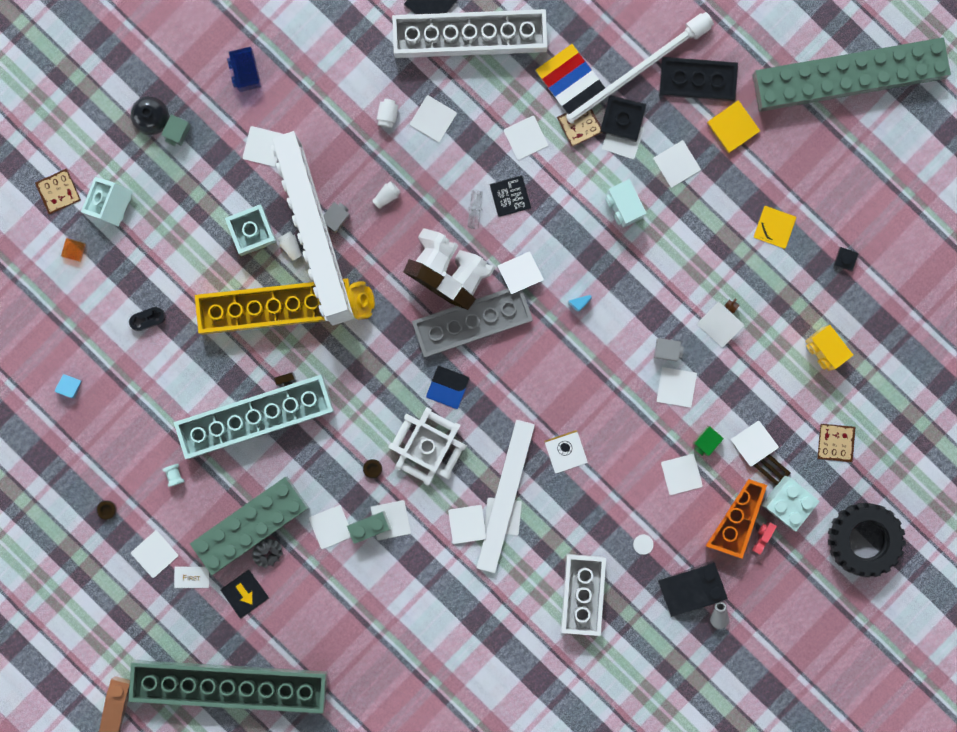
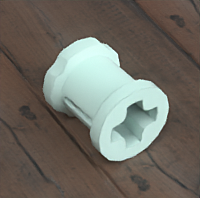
(173, 475)

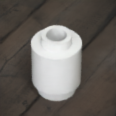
(387, 113)

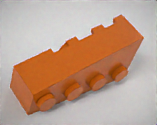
(736, 526)

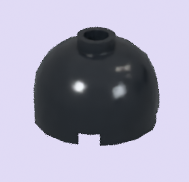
(149, 115)

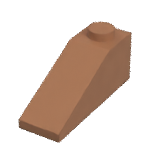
(115, 705)

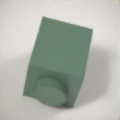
(175, 130)

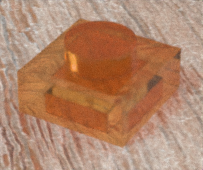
(73, 250)

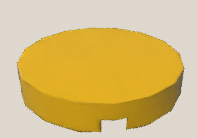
(361, 300)

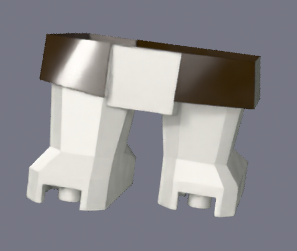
(432, 266)

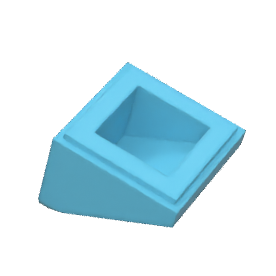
(579, 303)
(68, 386)

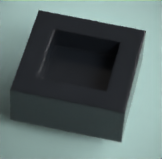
(846, 259)

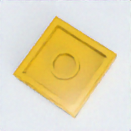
(733, 126)

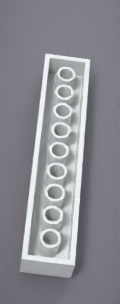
(312, 228)

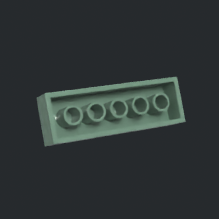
(249, 525)

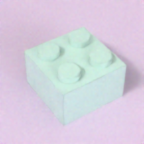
(625, 203)
(250, 230)
(790, 503)

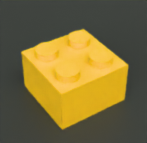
(828, 348)

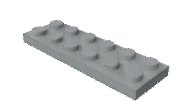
(461, 326)

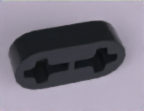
(144, 315)

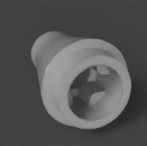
(719, 617)

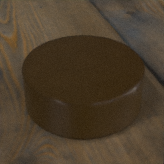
(372, 468)
(106, 510)

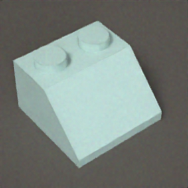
(107, 201)

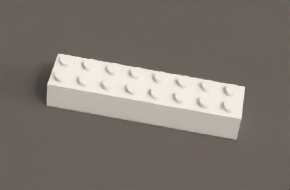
(469, 33)

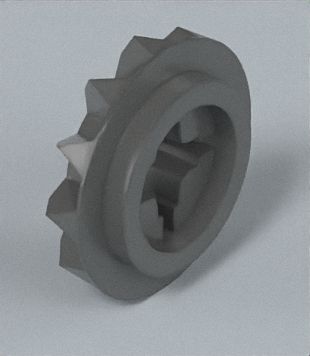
(263, 548)

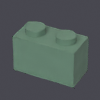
(369, 527)

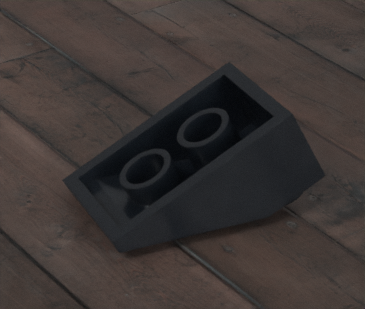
(693, 589)

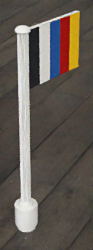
(578, 86)

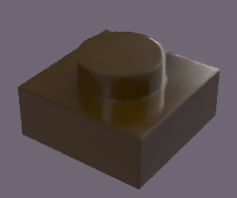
(285, 380)

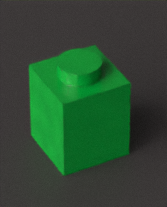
(707, 441)

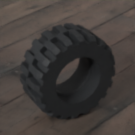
(892, 539)

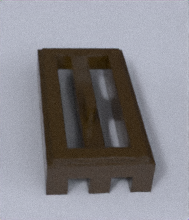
(787, 472)

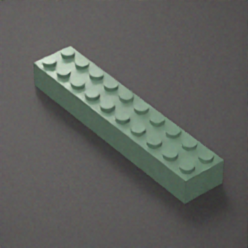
(851, 74)
(228, 686)

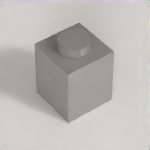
(336, 216)
(668, 349)

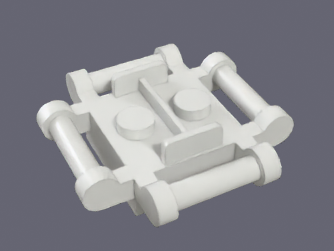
(427, 446)

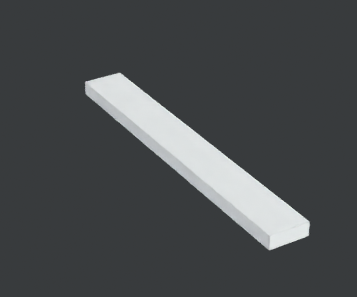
(505, 496)

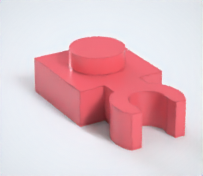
(765, 534)

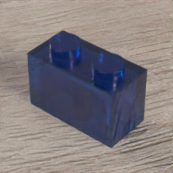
(244, 68)

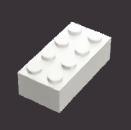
(583, 594)

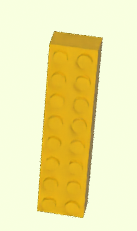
(258, 308)

